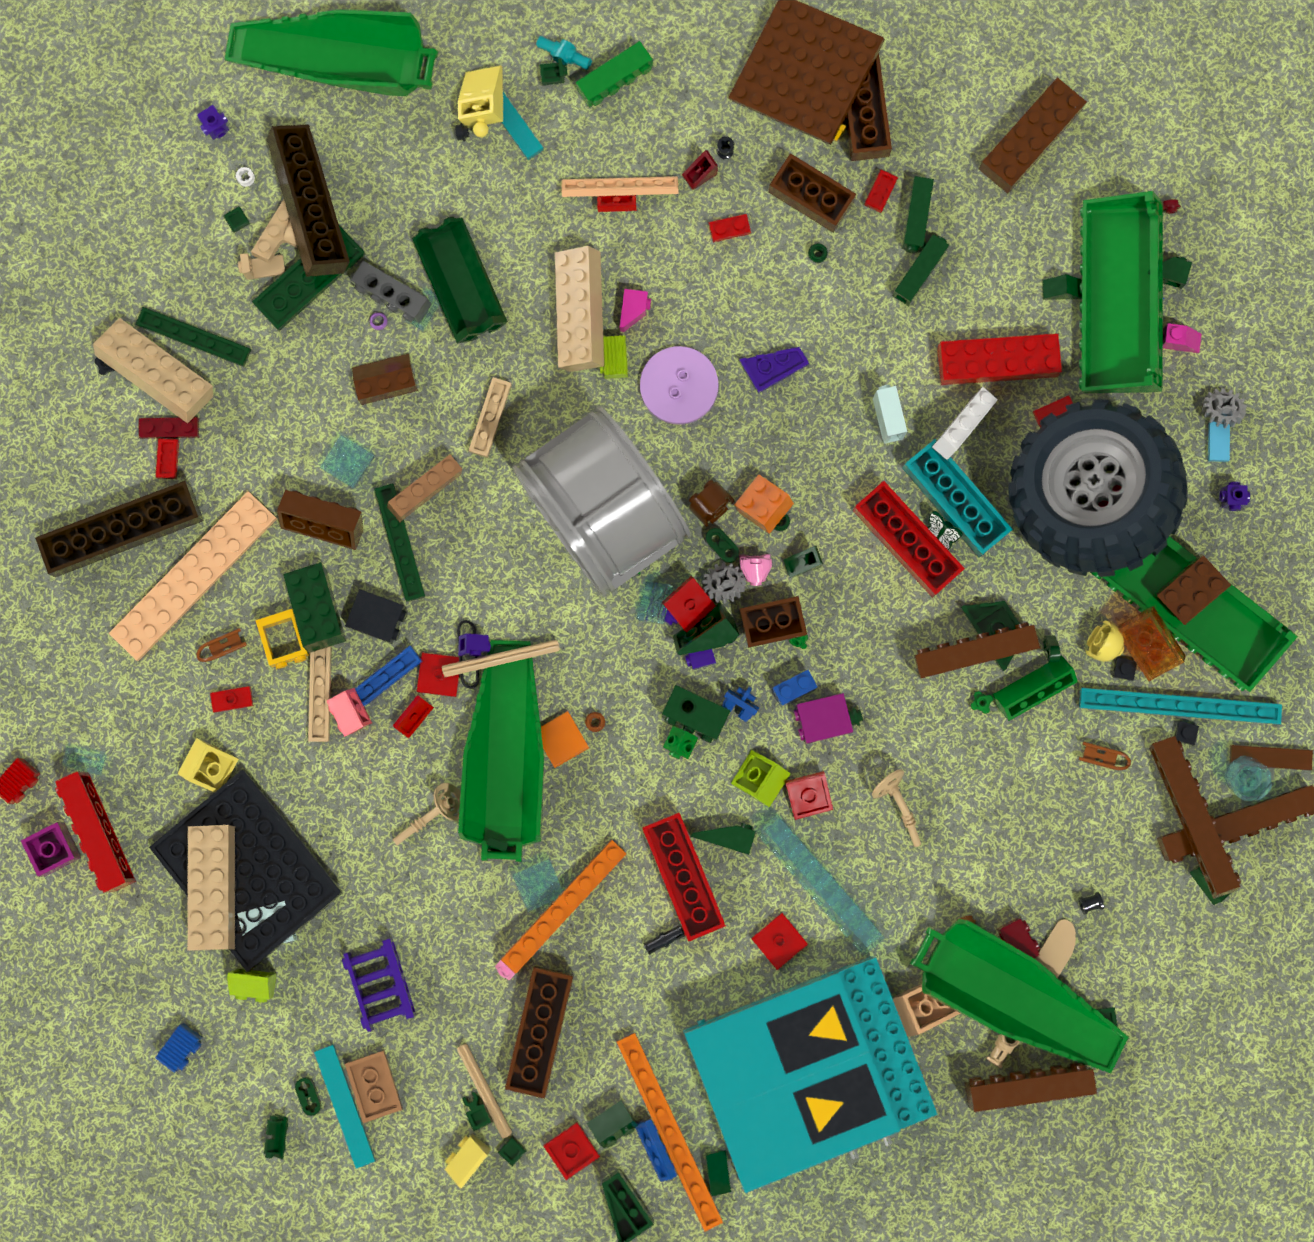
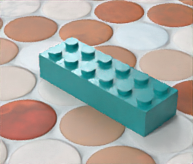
(957, 499)

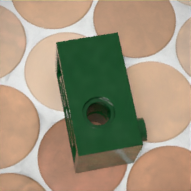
(705, 718)

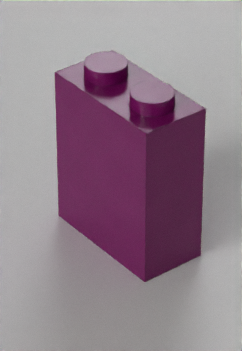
(823, 719)

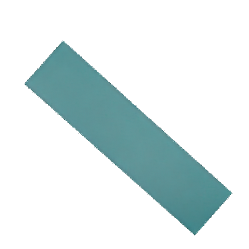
(519, 130)

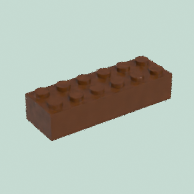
(868, 119)
(1032, 135)
(977, 651)
(539, 1032)
(1030, 1087)

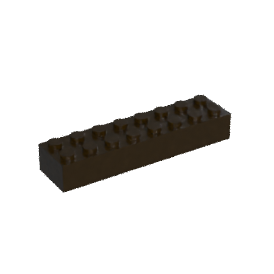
(307, 200)
(119, 529)

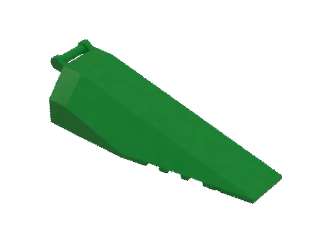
(338, 48)
(504, 760)
(1015, 996)

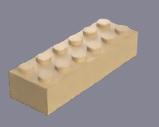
(579, 309)
(153, 370)
(211, 887)

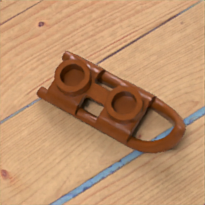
(217, 649)
(1108, 758)

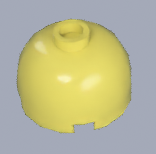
(1105, 642)

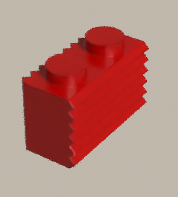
(17, 780)

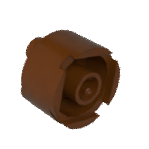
(710, 503)

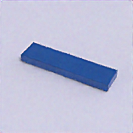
(388, 675)

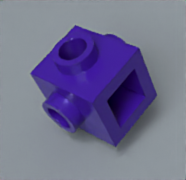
(213, 122)
(1230, 501)

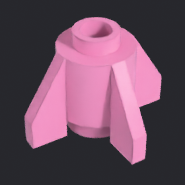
(755, 568)

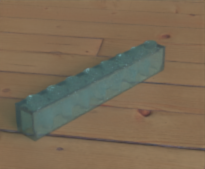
(821, 884)

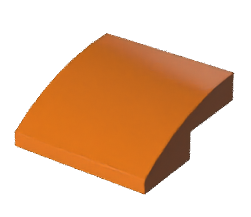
(562, 739)

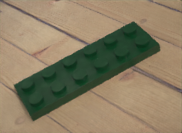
(295, 291)

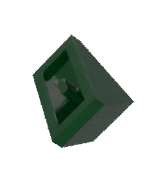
(1061, 288)

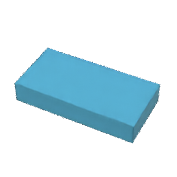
(1218, 443)

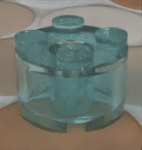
(1237, 775)

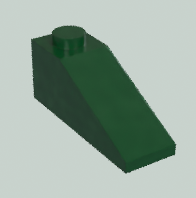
(733, 837)

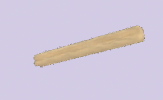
(484, 1090)

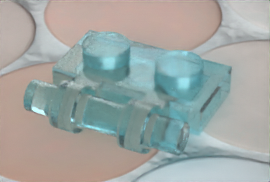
(655, 611)

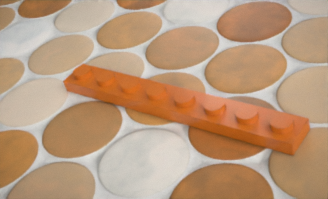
(563, 906)

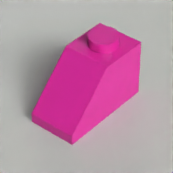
(633, 308)
(1181, 338)

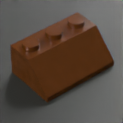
(384, 379)
(773, 622)

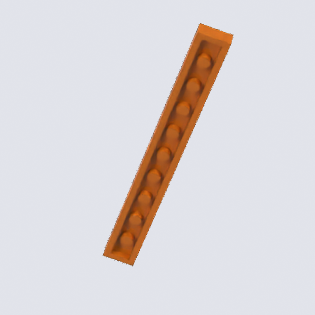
(669, 1132)

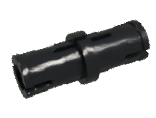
(664, 939)

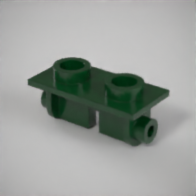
(277, 1127)

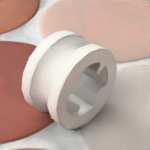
(244, 170)

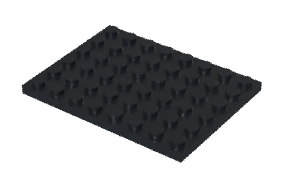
(269, 866)

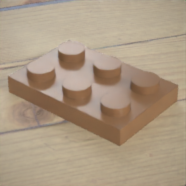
(373, 1086)

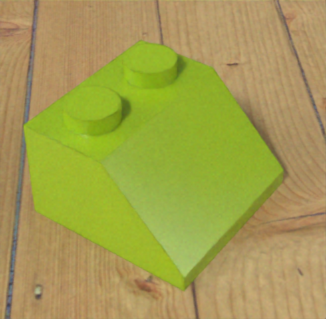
(760, 778)
(251, 984)

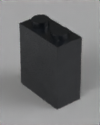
(376, 616)

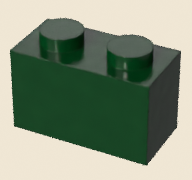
(612, 1125)

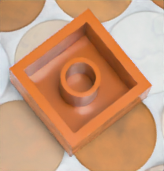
(764, 504)

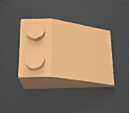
(920, 1011)

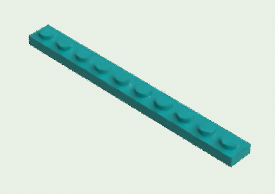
(1180, 706)

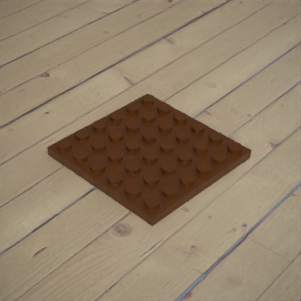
(806, 69)

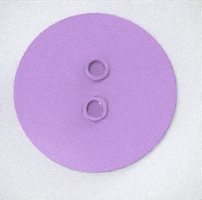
(679, 385)

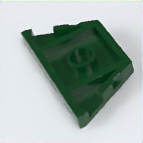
(991, 617)

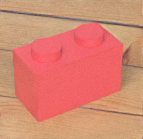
(348, 712)

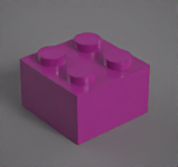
(50, 849)

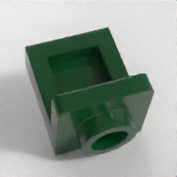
(553, 73)

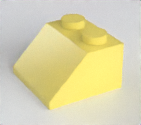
(207, 766)
(467, 1160)

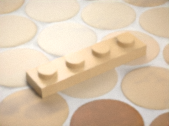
(490, 417)

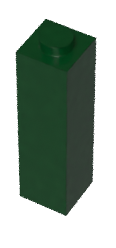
(917, 214)
(921, 270)

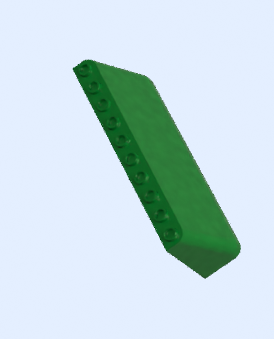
(1119, 297)
(1227, 632)

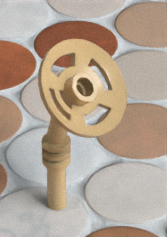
(890, 787)
(441, 805)

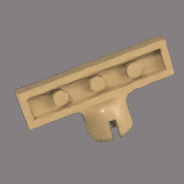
(277, 232)

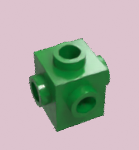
(680, 743)

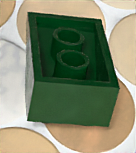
(711, 632)

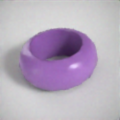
(381, 326)

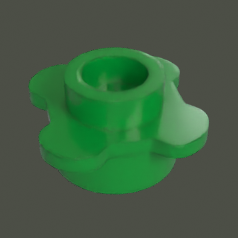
(799, 642)
(987, 699)

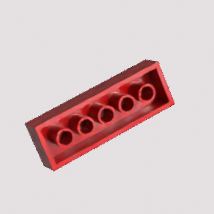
(999, 359)
(908, 539)
(95, 832)
(683, 877)

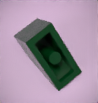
(1176, 271)

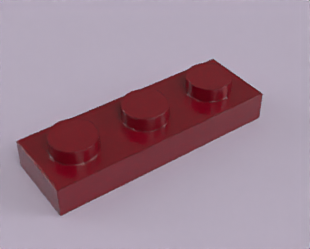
(168, 428)

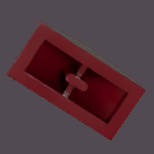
(701, 170)

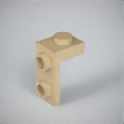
(258, 268)

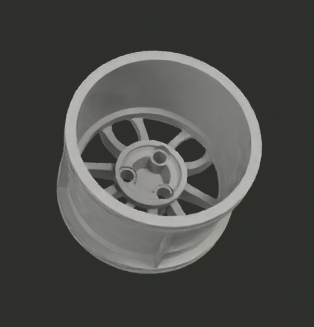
(602, 500)

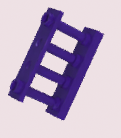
(399, 989)

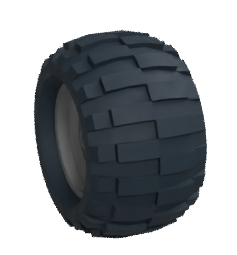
(1081, 448)

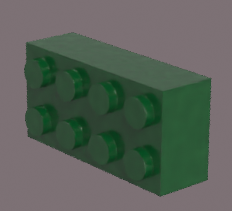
(314, 607)

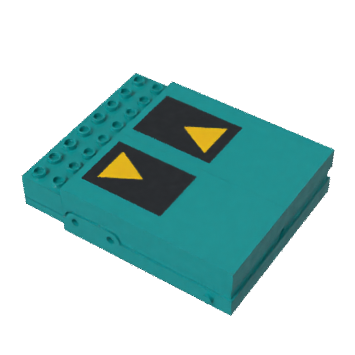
(809, 1073)

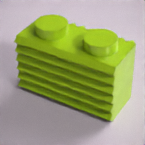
(614, 357)

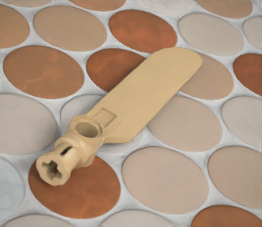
(1053, 956)

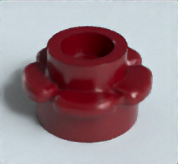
(1171, 206)

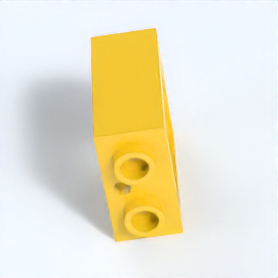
(274, 620)

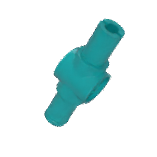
(564, 50)

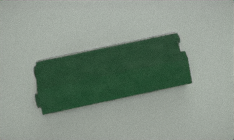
(459, 280)

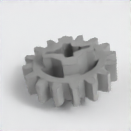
(1224, 408)
(725, 585)

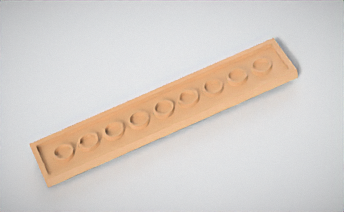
(192, 576)

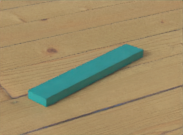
(345, 1106)

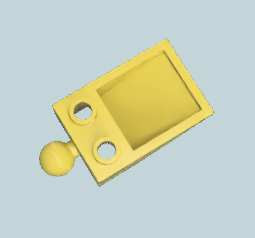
(481, 99)

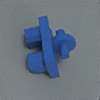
(733, 698)

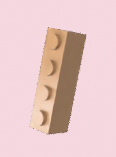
(424, 488)

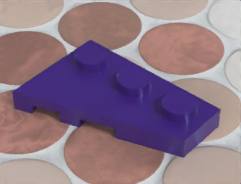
(773, 367)

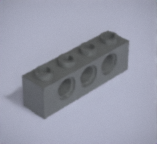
(367, 274)

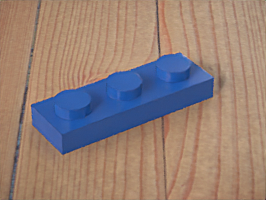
(656, 1150)

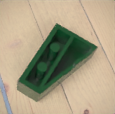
(625, 1207)

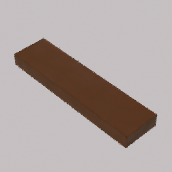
(1275, 757)

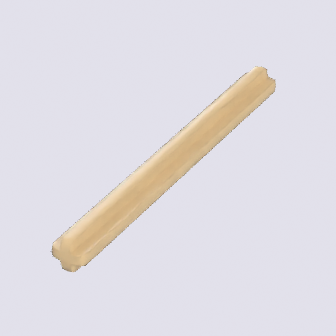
(500, 658)

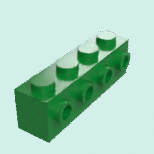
(614, 74)
(1035, 688)

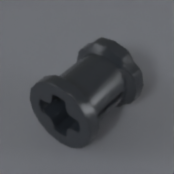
(724, 142)
(1091, 903)

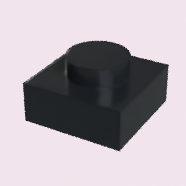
(1124, 669)
(1186, 733)

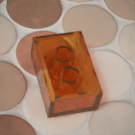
(1151, 643)

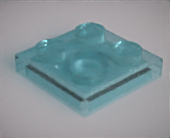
(347, 461)
(538, 885)

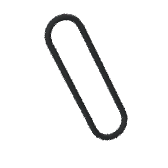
(460, 657)

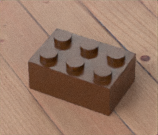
(1193, 589)

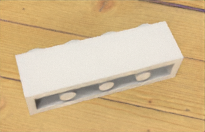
(964, 423)

